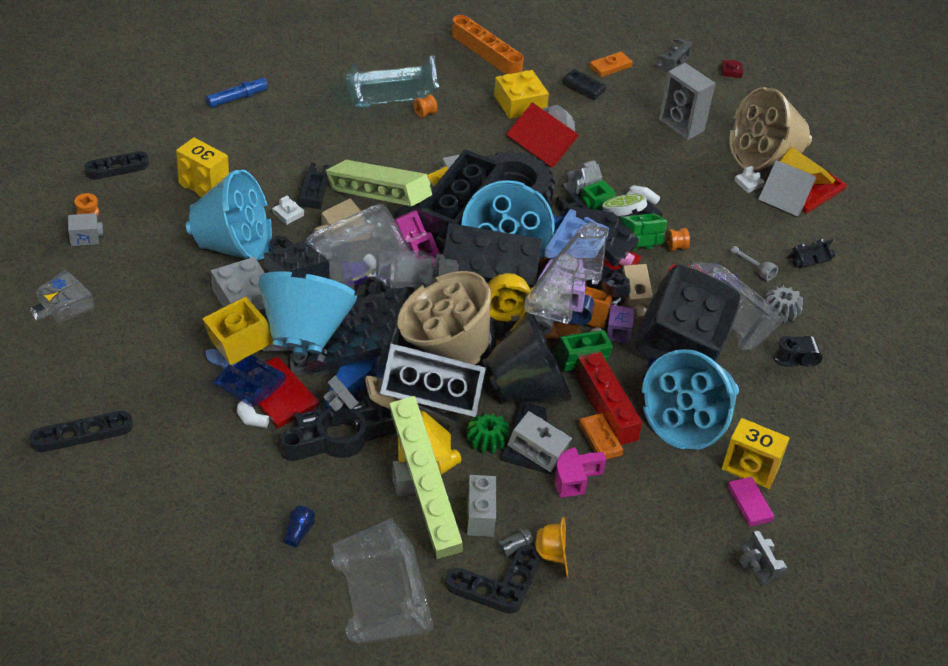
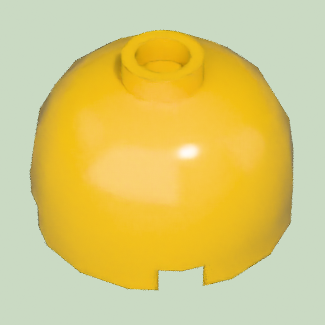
(507, 296)

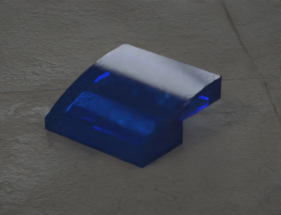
(250, 380)

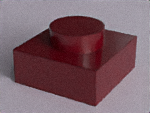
(732, 68)

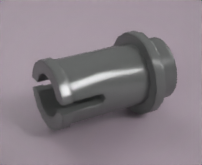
(513, 543)

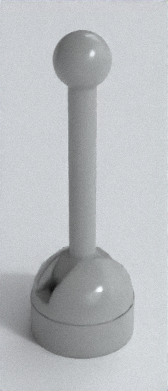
(764, 269)

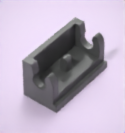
(675, 56)

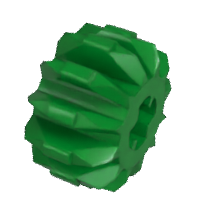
(488, 432)

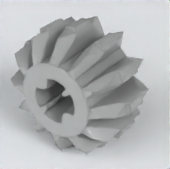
(785, 301)

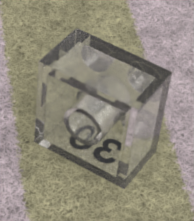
(402, 268)

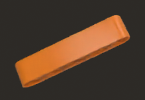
(487, 45)

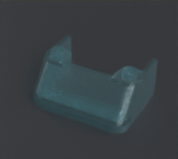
(391, 84)

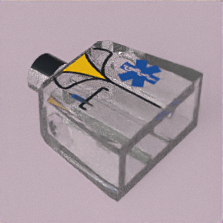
(62, 298)

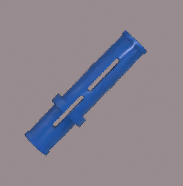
(246, 89)

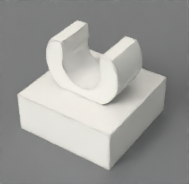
(749, 180)
(288, 210)

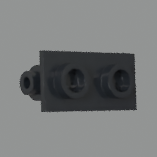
(803, 255)

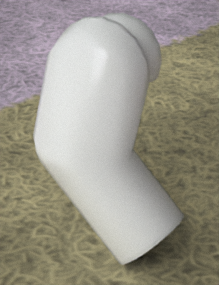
(652, 197)
(250, 417)

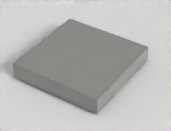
(787, 188)

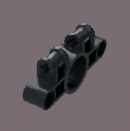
(310, 433)

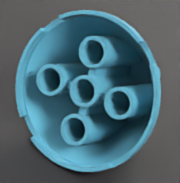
(511, 209)
(232, 218)
(303, 310)
(689, 399)

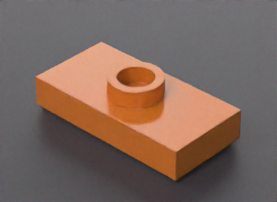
(610, 64)
(600, 436)

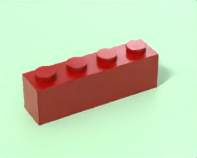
(608, 397)

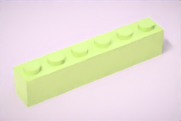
(379, 182)
(426, 478)

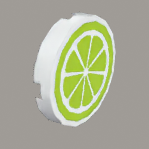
(624, 204)

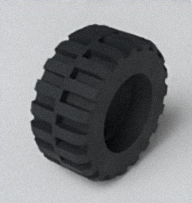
(529, 171)

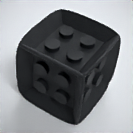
(688, 314)

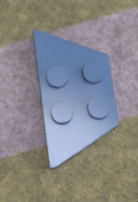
(565, 232)

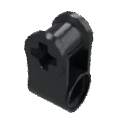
(800, 350)

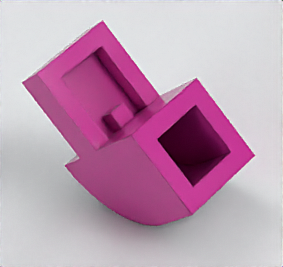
(415, 233)
(574, 469)

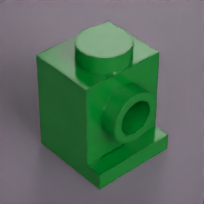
(596, 194)

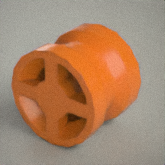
(425, 106)
(86, 204)
(677, 239)

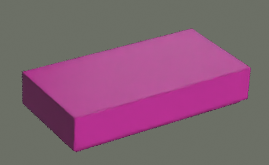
(750, 501)

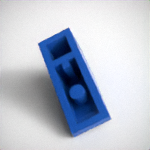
(354, 376)

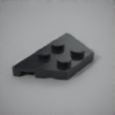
(620, 237)

